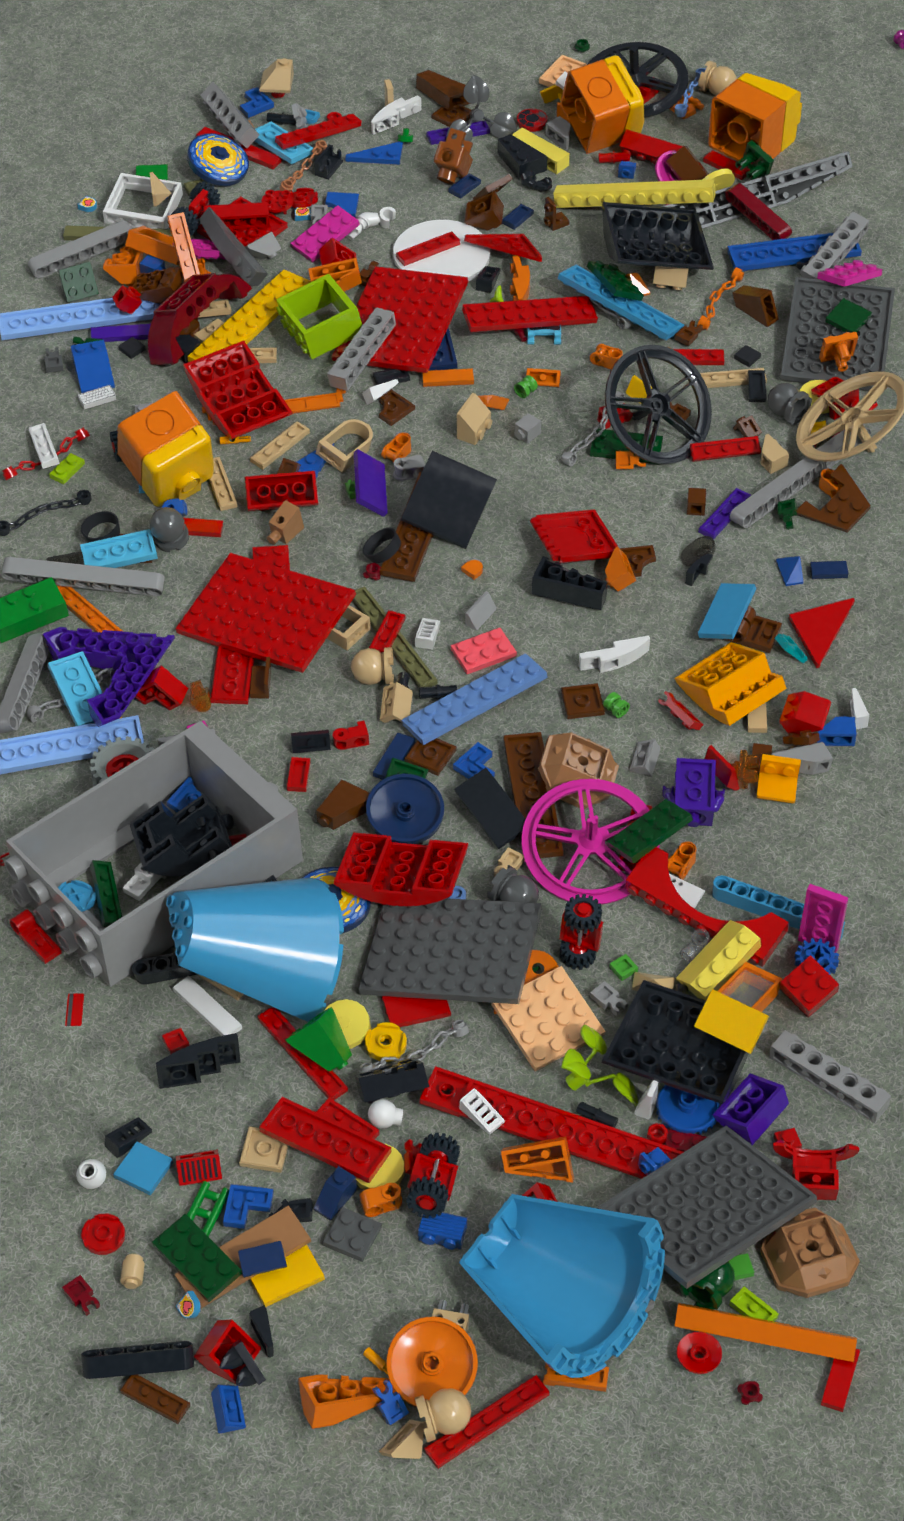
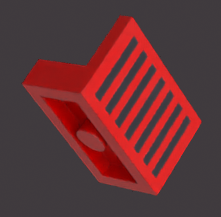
(198, 1167)

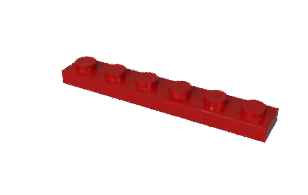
(317, 131)

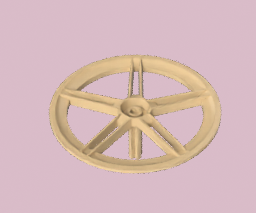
(852, 418)

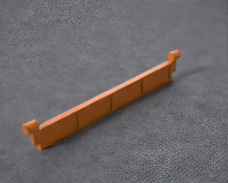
(311, 403)

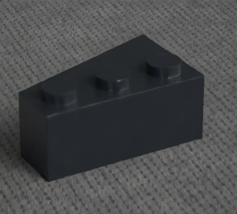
(521, 156)
(392, 1080)

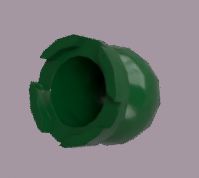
(710, 1289)

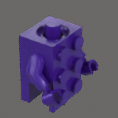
(696, 790)

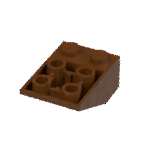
(159, 284)

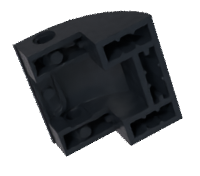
(180, 841)

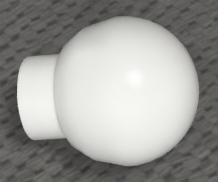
(384, 1114)
(91, 1174)

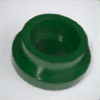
(582, 45)

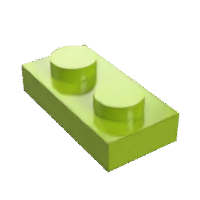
(66, 468)
(750, 1305)

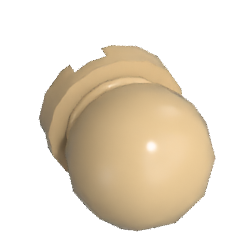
(715, 78)
(372, 666)
(444, 1412)

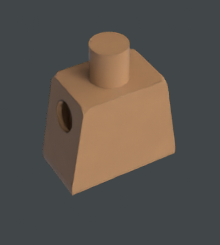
(285, 523)

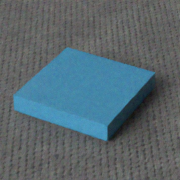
(143, 1168)

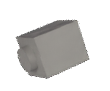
(527, 428)

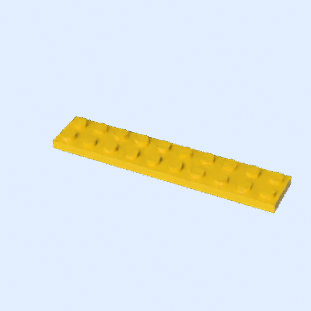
(252, 316)

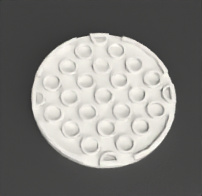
(461, 260)

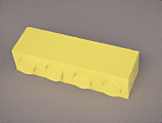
(556, 157)

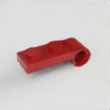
(34, 937)

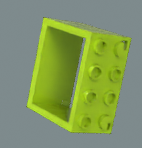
(328, 333)

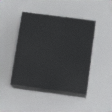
(131, 347)
(747, 356)

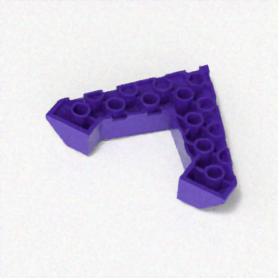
(128, 653)

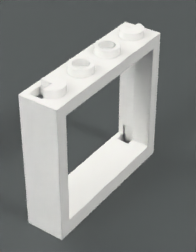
(140, 183)

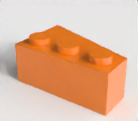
(345, 273)

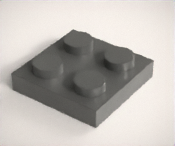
(352, 1234)

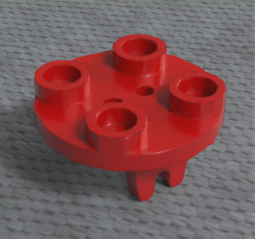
(278, 200)

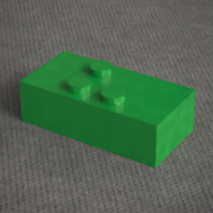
(31, 609)

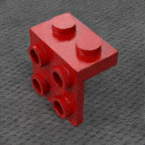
(850, 399)

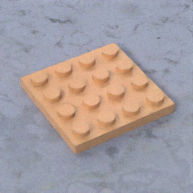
(548, 1018)

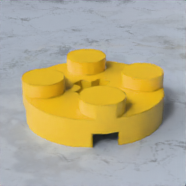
(383, 1031)

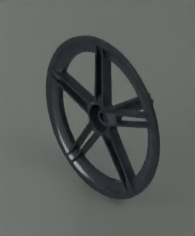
(640, 77)
(658, 404)

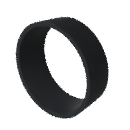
(96, 519)
(376, 540)

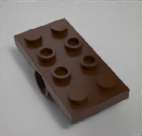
(756, 631)

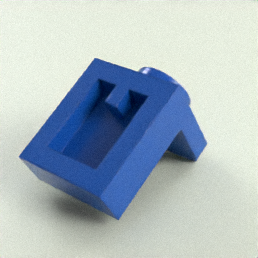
(627, 169)
(652, 1161)

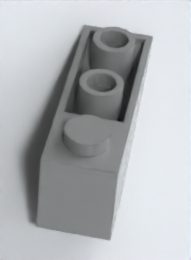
(814, 758)

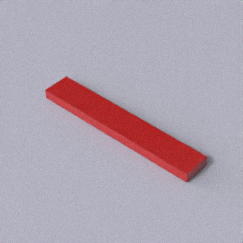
(254, 153)
(280, 1029)
(487, 1421)

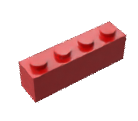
(645, 146)
(242, 215)

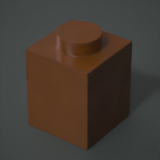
(696, 501)

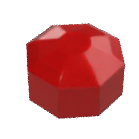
(657, 1133)

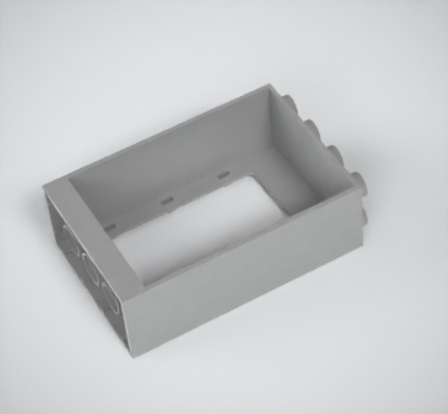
(98, 827)

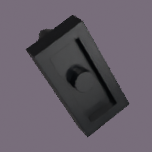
(310, 741)
(237, 1357)

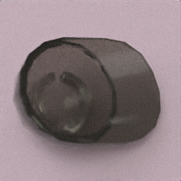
(697, 549)

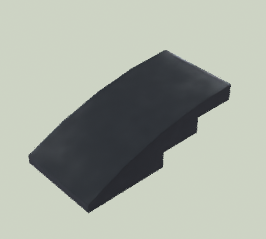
(491, 808)
(198, 1059)

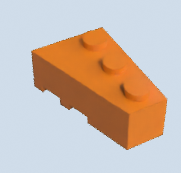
(540, 1159)

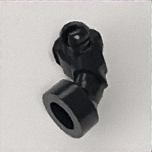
(529, 179)

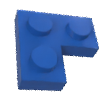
(257, 103)
(473, 761)
(243, 1199)

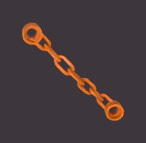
(736, 275)

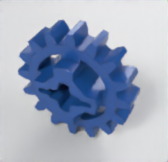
(826, 955)

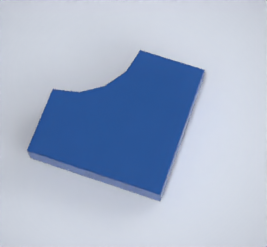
(346, 201)

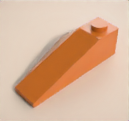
(124, 265)
(335, 1400)

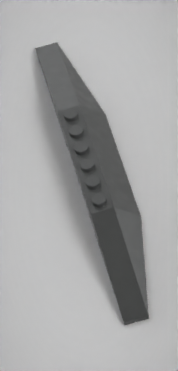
(772, 189)

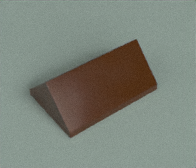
(686, 165)

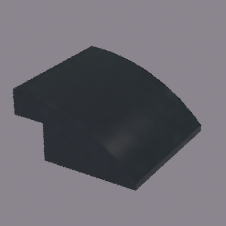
(448, 499)

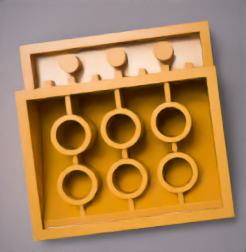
(731, 682)

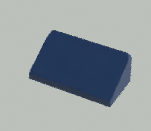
(262, 1258)

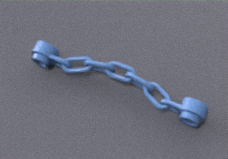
(681, 109)

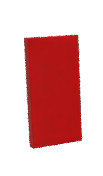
(231, 677)

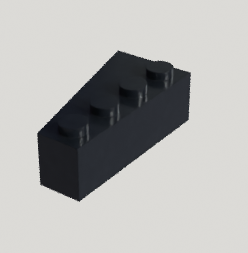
(567, 585)

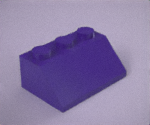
(752, 1107)

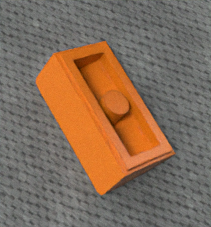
(545, 377)
(494, 401)

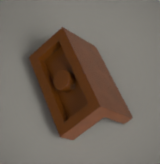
(261, 681)

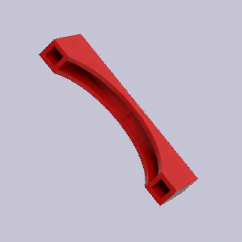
(653, 883)

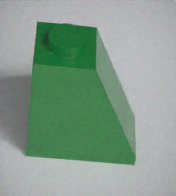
(322, 1041)

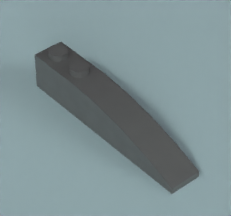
(232, 249)

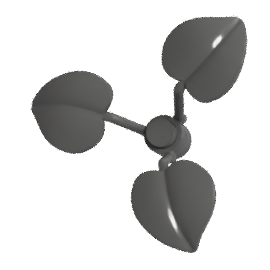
(478, 91)

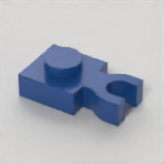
(392, 1405)

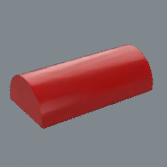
(271, 490)

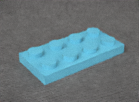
(267, 140)
(120, 550)
(76, 685)

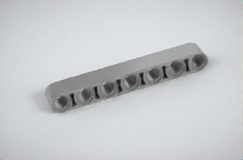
(79, 249)
(23, 682)

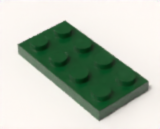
(615, 280)
(608, 443)
(649, 831)
(197, 1258)

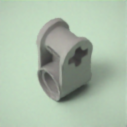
(408, 467)

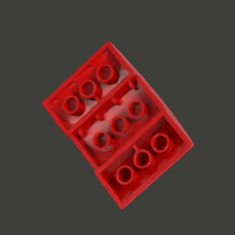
(235, 390)
(400, 872)

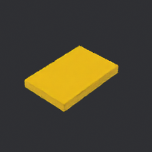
(731, 1021)
(299, 1274)

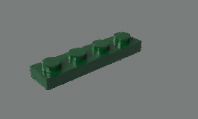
(106, 892)

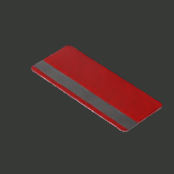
(74, 1009)

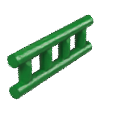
(211, 1216)

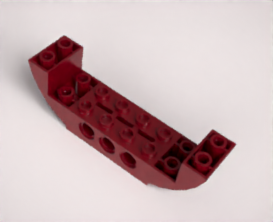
(185, 306)

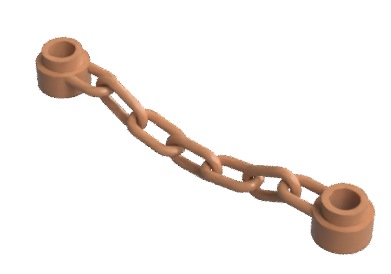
(288, 184)

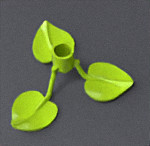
(581, 1074)

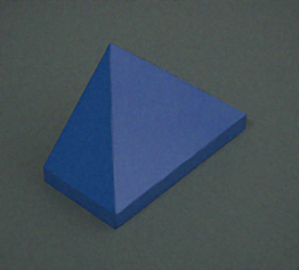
(790, 570)

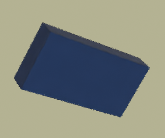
(464, 186)
(517, 216)
(829, 569)

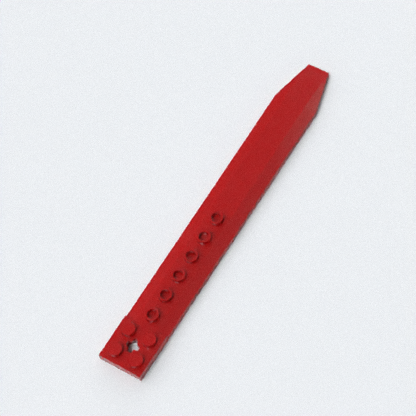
(544, 1122)

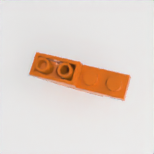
(520, 281)

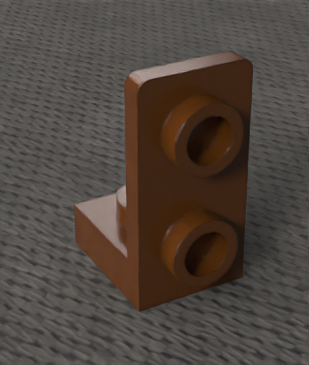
(553, 219)

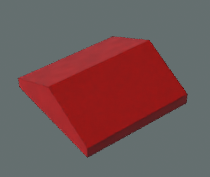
(724, 769)

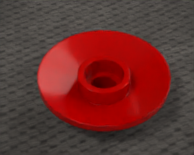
(701, 1344)

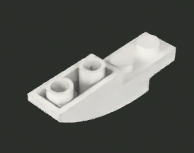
(393, 112)
(620, 655)
(141, 883)

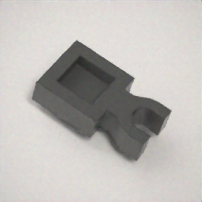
(53, 361)

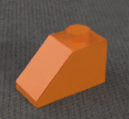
(619, 570)

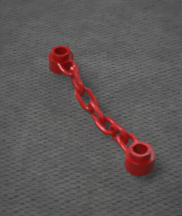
(11, 472)

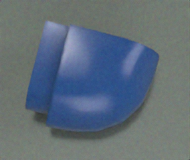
(177, 504)

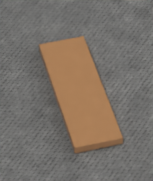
(279, 1227)

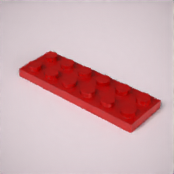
(325, 1139)

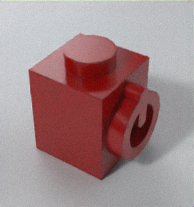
(127, 299)

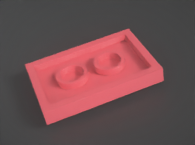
(483, 650)

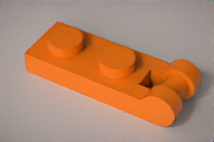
(595, 1381)

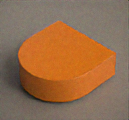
(472, 568)

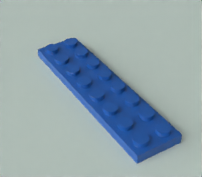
(779, 252)

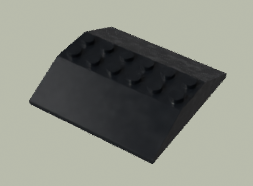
(655, 236)
(664, 1046)

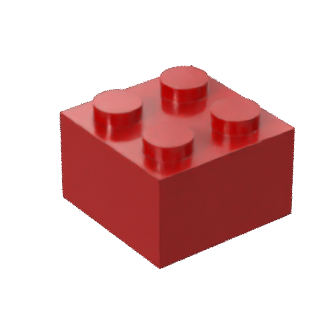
(809, 986)

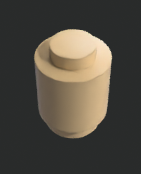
(132, 1271)

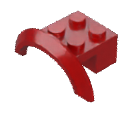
(816, 1167)

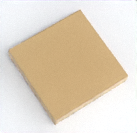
(263, 1152)

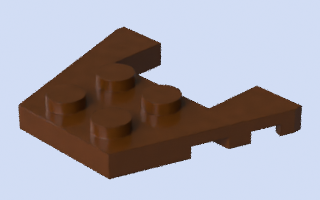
(843, 509)

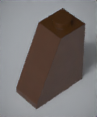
(757, 304)
(342, 805)

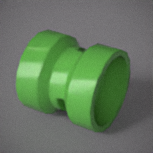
(525, 387)
(616, 705)

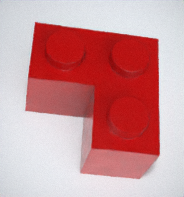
(162, 687)

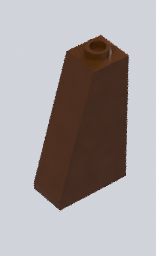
(441, 89)

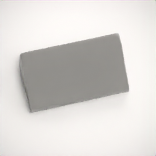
(480, 611)
(645, 757)

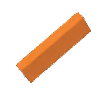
(448, 377)

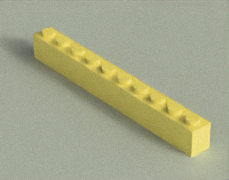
(635, 193)

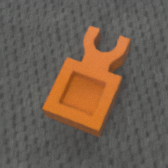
(627, 459)

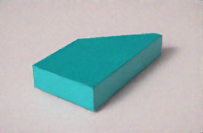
(791, 647)

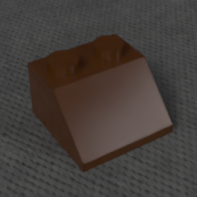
(485, 212)

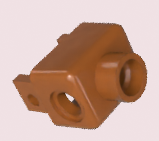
(455, 164)

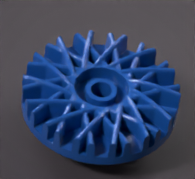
(685, 1111)

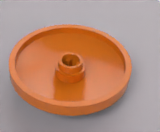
(431, 1357)

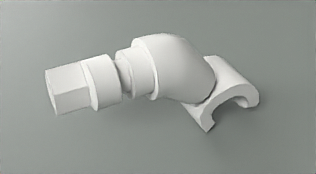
(371, 219)

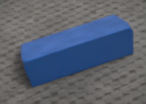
(228, 1408)

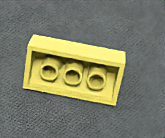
(719, 959)

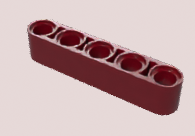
(758, 212)

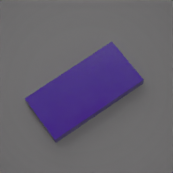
(370, 483)

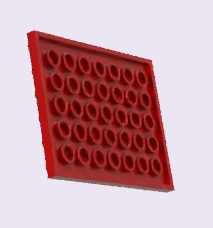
(422, 313)
(266, 612)

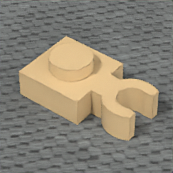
(510, 858)

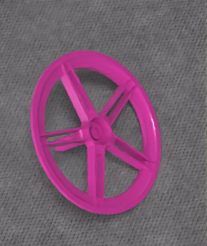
(588, 839)

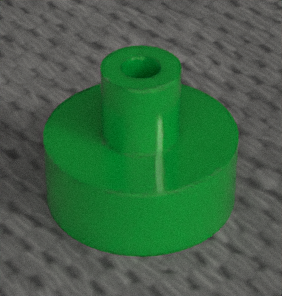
(405, 136)

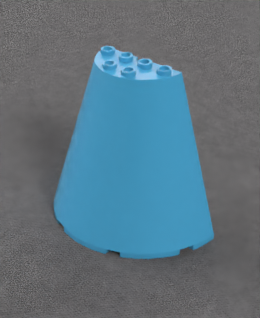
(263, 940)
(569, 1278)

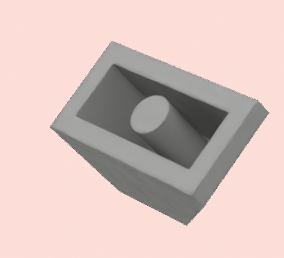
(559, 131)
(264, 246)

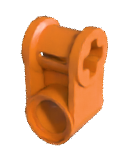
(607, 355)
(398, 447)
(827, 484)
(682, 859)
(379, 1200)

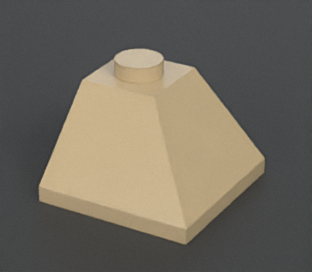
(278, 77)

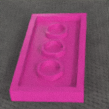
(334, 224)
(205, 249)
(850, 273)
(823, 916)

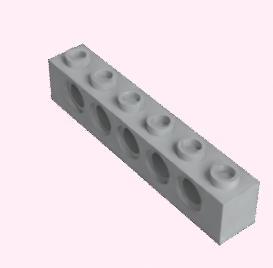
(229, 114)
(837, 245)
(361, 349)
(784, 1051)

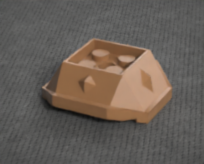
(575, 758)
(807, 1271)

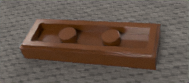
(155, 1398)

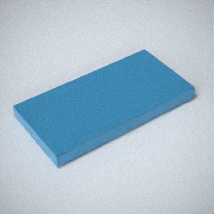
(727, 611)

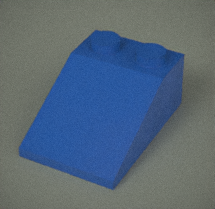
(92, 365)

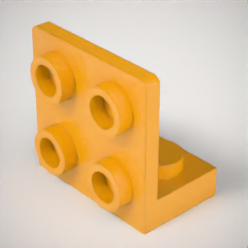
(778, 778)

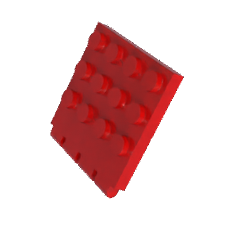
(574, 535)

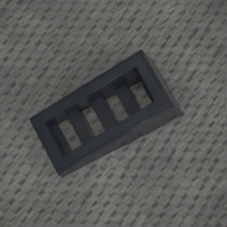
(486, 281)
(119, 1146)
(261, 1327)

